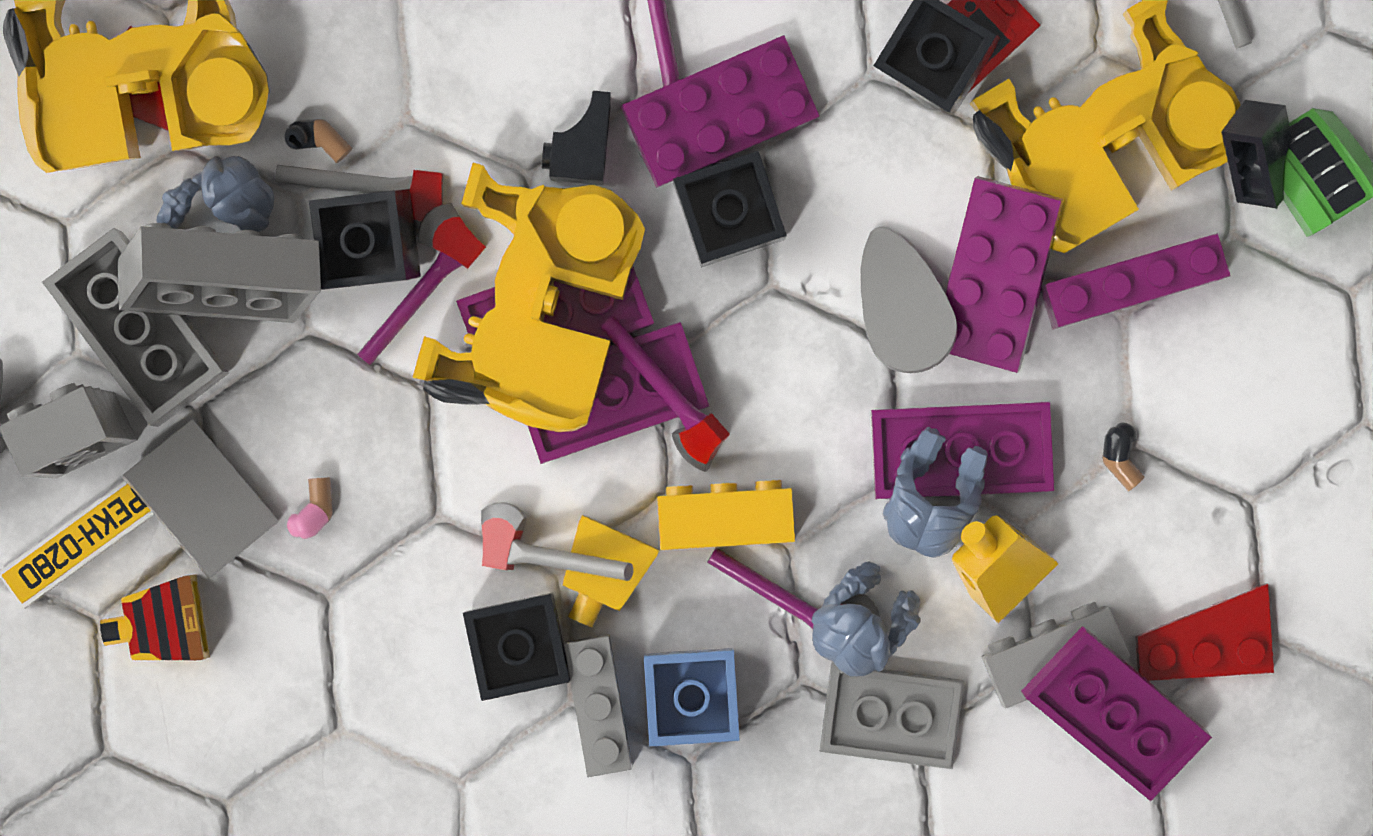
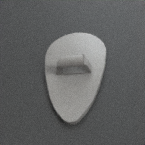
(904, 305)

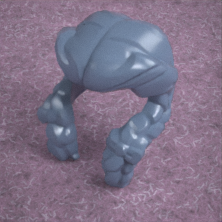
(229, 189)
(913, 519)
(854, 635)

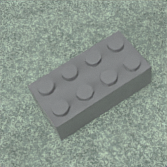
(218, 273)
(151, 355)
(66, 432)

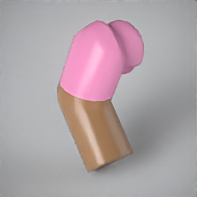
(316, 513)

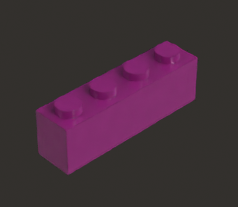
(1135, 281)

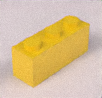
(725, 516)

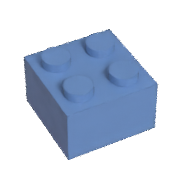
(691, 697)

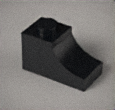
(581, 150)
(1256, 152)

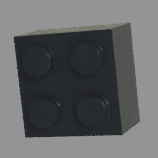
(937, 53)
(729, 209)
(365, 239)
(516, 646)

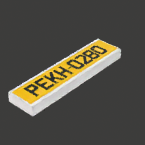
(75, 544)

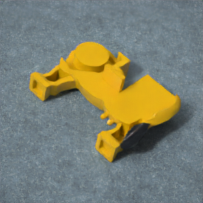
(79, 84)
(1168, 104)
(516, 360)

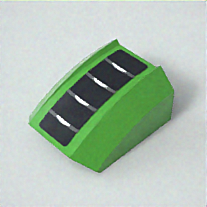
(1324, 171)

